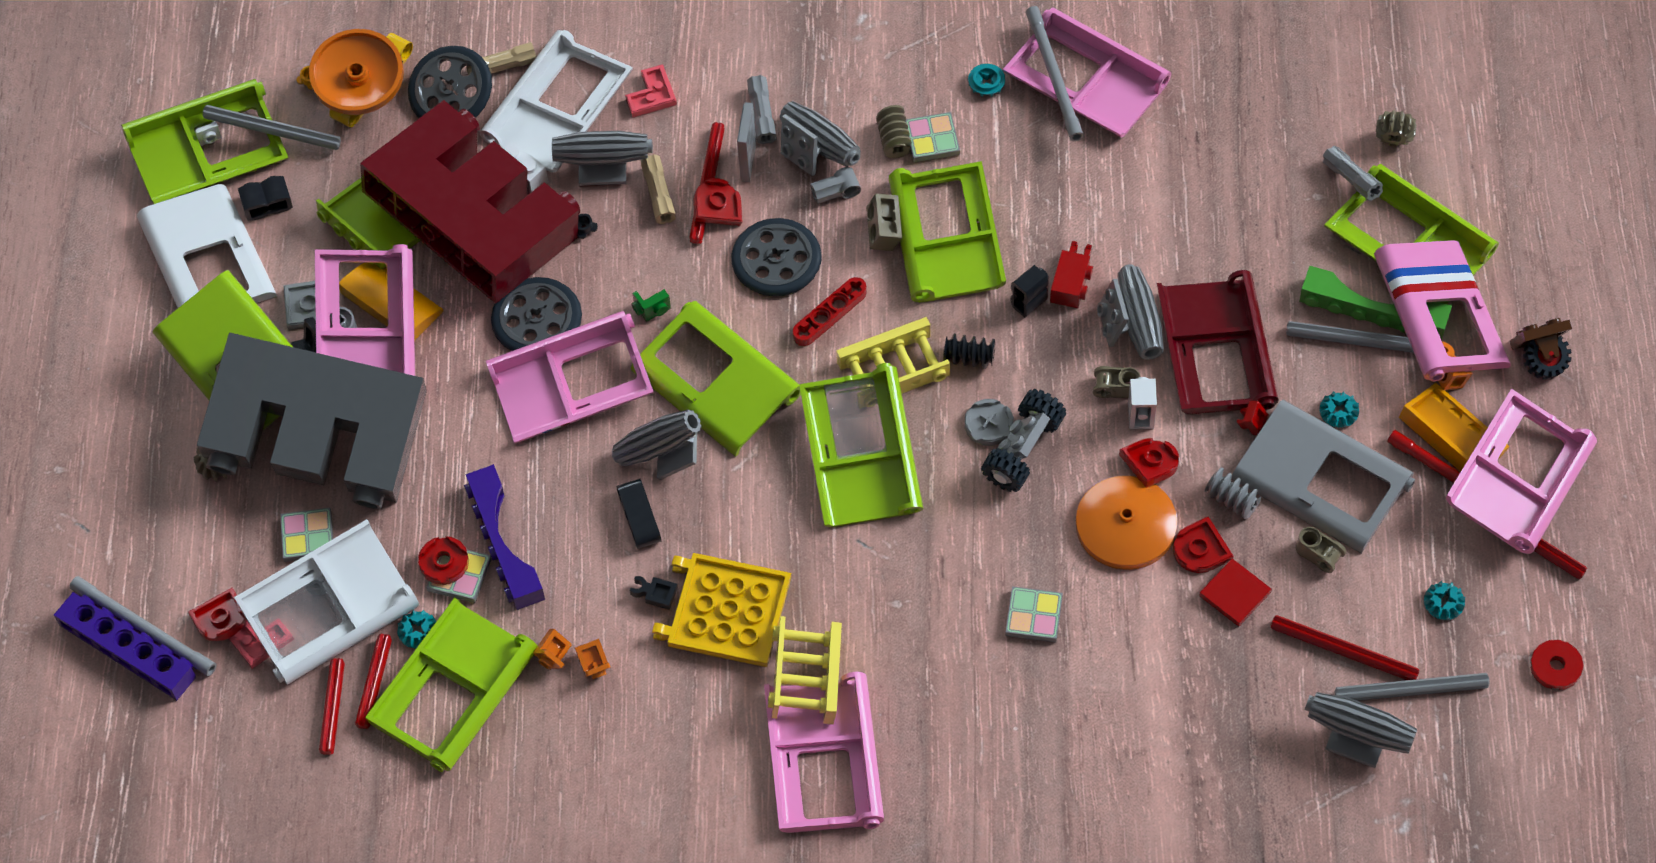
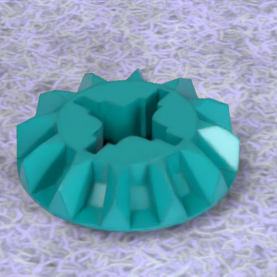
(986, 72)
(1339, 419)
(1451, 609)
(405, 630)

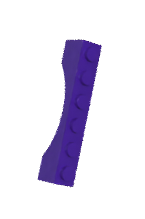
(520, 577)

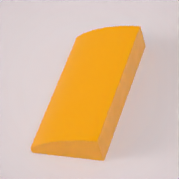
(368, 289)
(1445, 425)

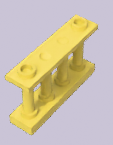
(895, 341)
(828, 661)

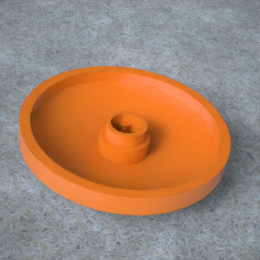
(356, 71)
(1126, 523)

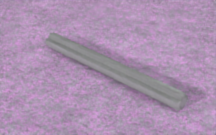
(271, 127)
(1348, 336)
(1414, 687)

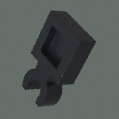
(657, 593)

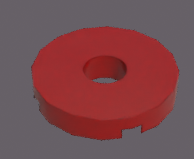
(448, 572)
(1562, 652)

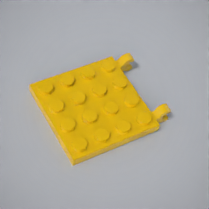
(726, 609)

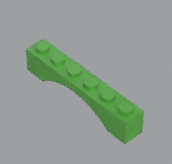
(1326, 291)

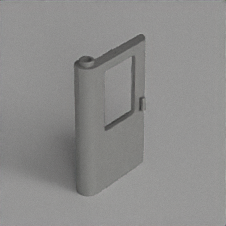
(1289, 456)

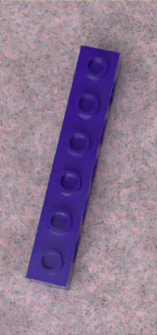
(171, 682)

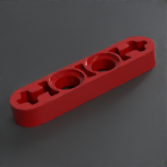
(832, 313)

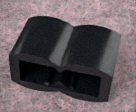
(265, 197)
(1029, 290)

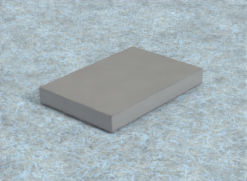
(746, 142)

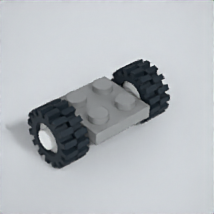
(1004, 464)

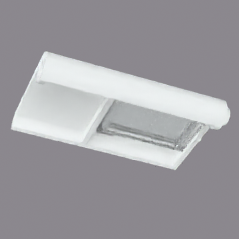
(326, 602)

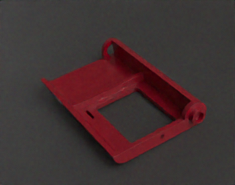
(1217, 315)

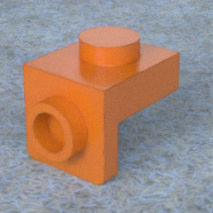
(552, 650)
(592, 659)

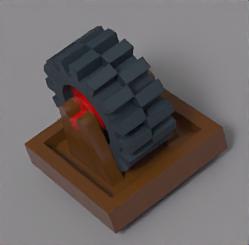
(1544, 348)

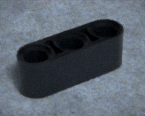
(638, 513)

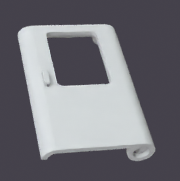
(534, 123)
(194, 224)

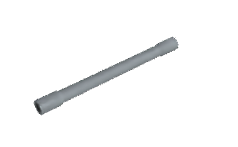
(1071, 121)
(198, 660)

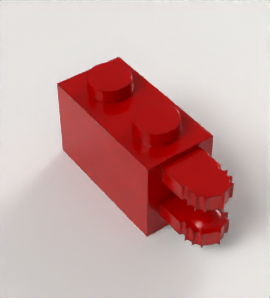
(1071, 276)

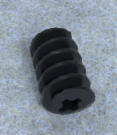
(969, 351)

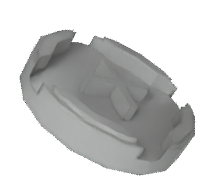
(988, 422)

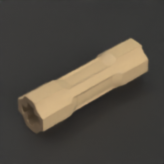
(507, 59)
(659, 194)

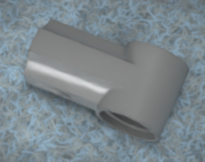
(843, 184)

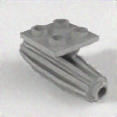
(809, 134)
(601, 154)
(1132, 308)
(668, 438)
(1359, 729)

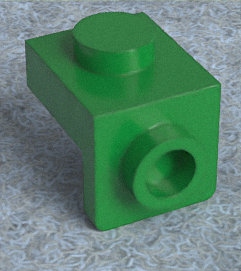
(651, 307)

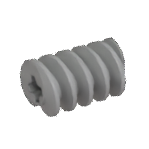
(1232, 494)

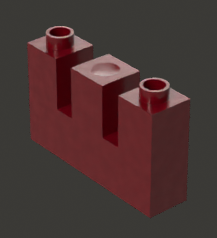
(468, 202)

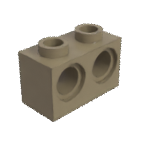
(884, 222)

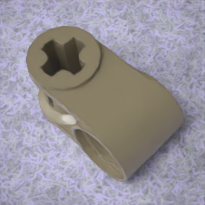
(1115, 381)
(1320, 551)

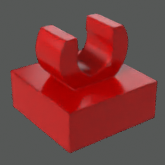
(1254, 417)

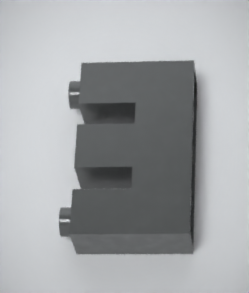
(316, 400)

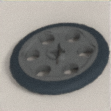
(430, 67)
(773, 284)
(528, 290)

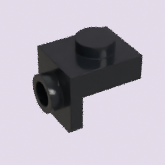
(309, 338)

